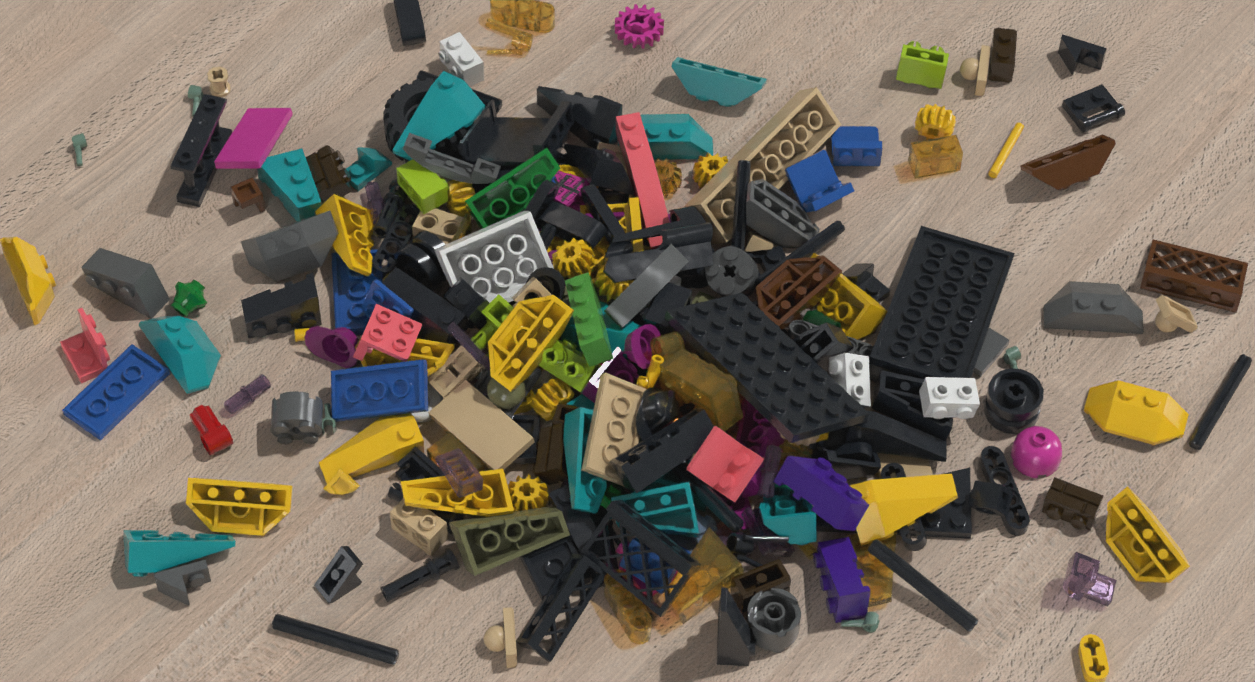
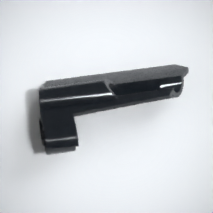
(686, 232)

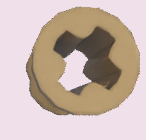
(218, 78)

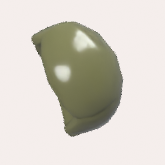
(502, 396)

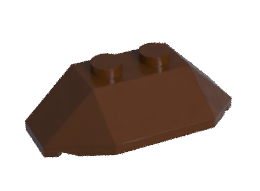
(1071, 163)
(795, 288)

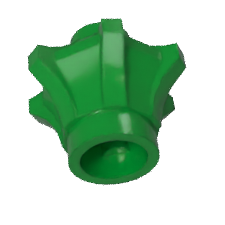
(188, 297)

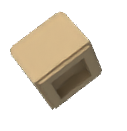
(755, 242)

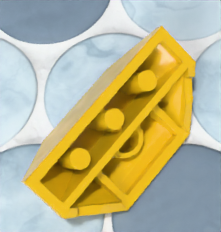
(29, 275)
(523, 338)
(433, 352)
(1136, 412)
(238, 505)
(1142, 540)

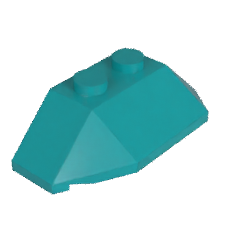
(715, 82)
(676, 137)
(184, 350)

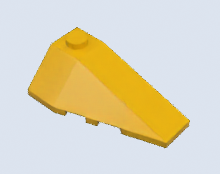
(354, 230)
(851, 307)
(375, 447)
(439, 495)
(900, 502)

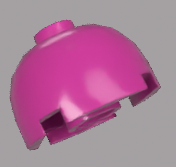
(1036, 452)

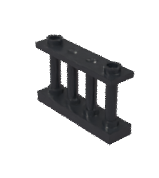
(200, 149)

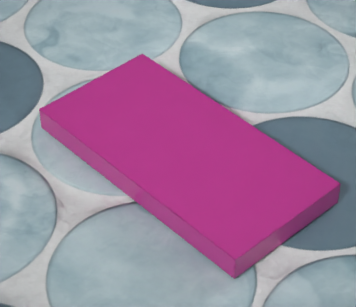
(253, 138)

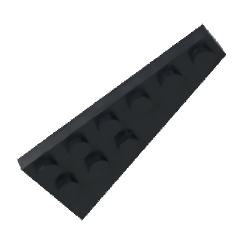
(948, 522)

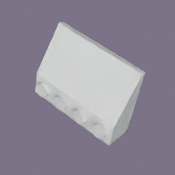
(496, 257)

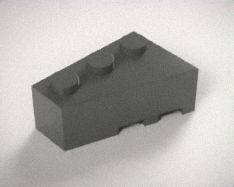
(127, 281)

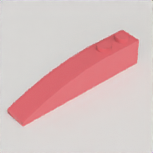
(642, 172)

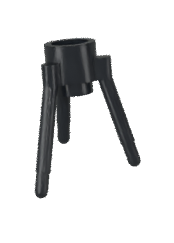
(743, 544)

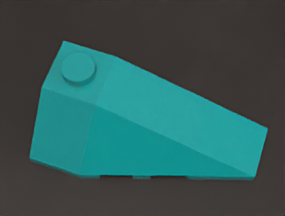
(584, 488)
(789, 516)
(152, 552)

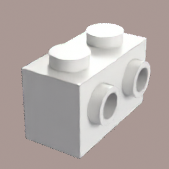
(461, 59)
(853, 375)
(949, 397)

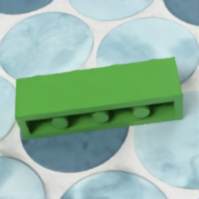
(589, 319)

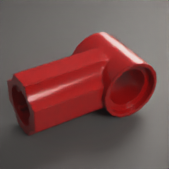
(212, 433)

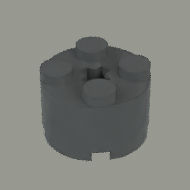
(743, 266)
(296, 417)
(774, 619)

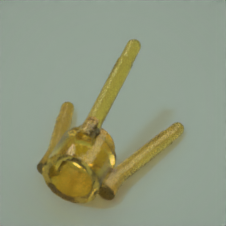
(521, 40)

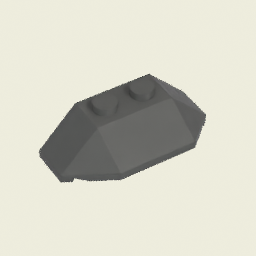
(777, 216)
(292, 247)
(1093, 308)

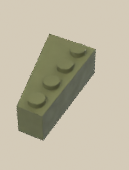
(501, 538)

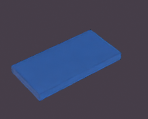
(350, 294)
(379, 390)
(116, 392)

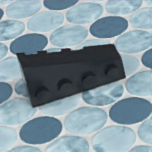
(662, 450)

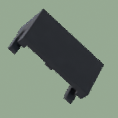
(417, 466)

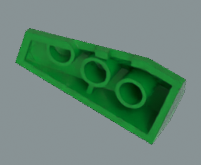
(512, 191)

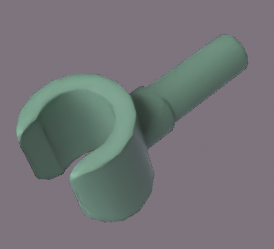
(195, 93)
(79, 142)
(1011, 356)
(328, 420)
(869, 624)

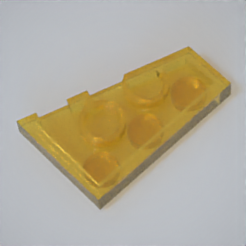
(876, 574)

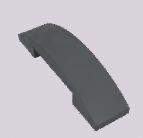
(447, 166)
(646, 286)

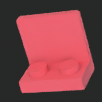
(389, 334)
(86, 350)
(724, 464)

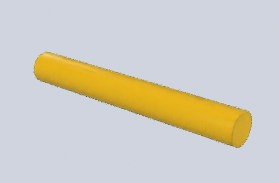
(1006, 150)

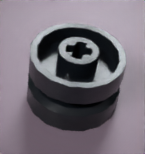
(421, 261)
(1013, 400)

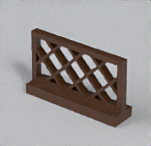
(1192, 286)

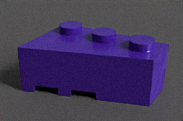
(824, 489)
(841, 580)

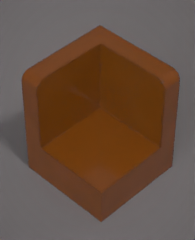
(246, 194)

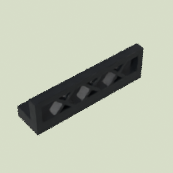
(555, 600)

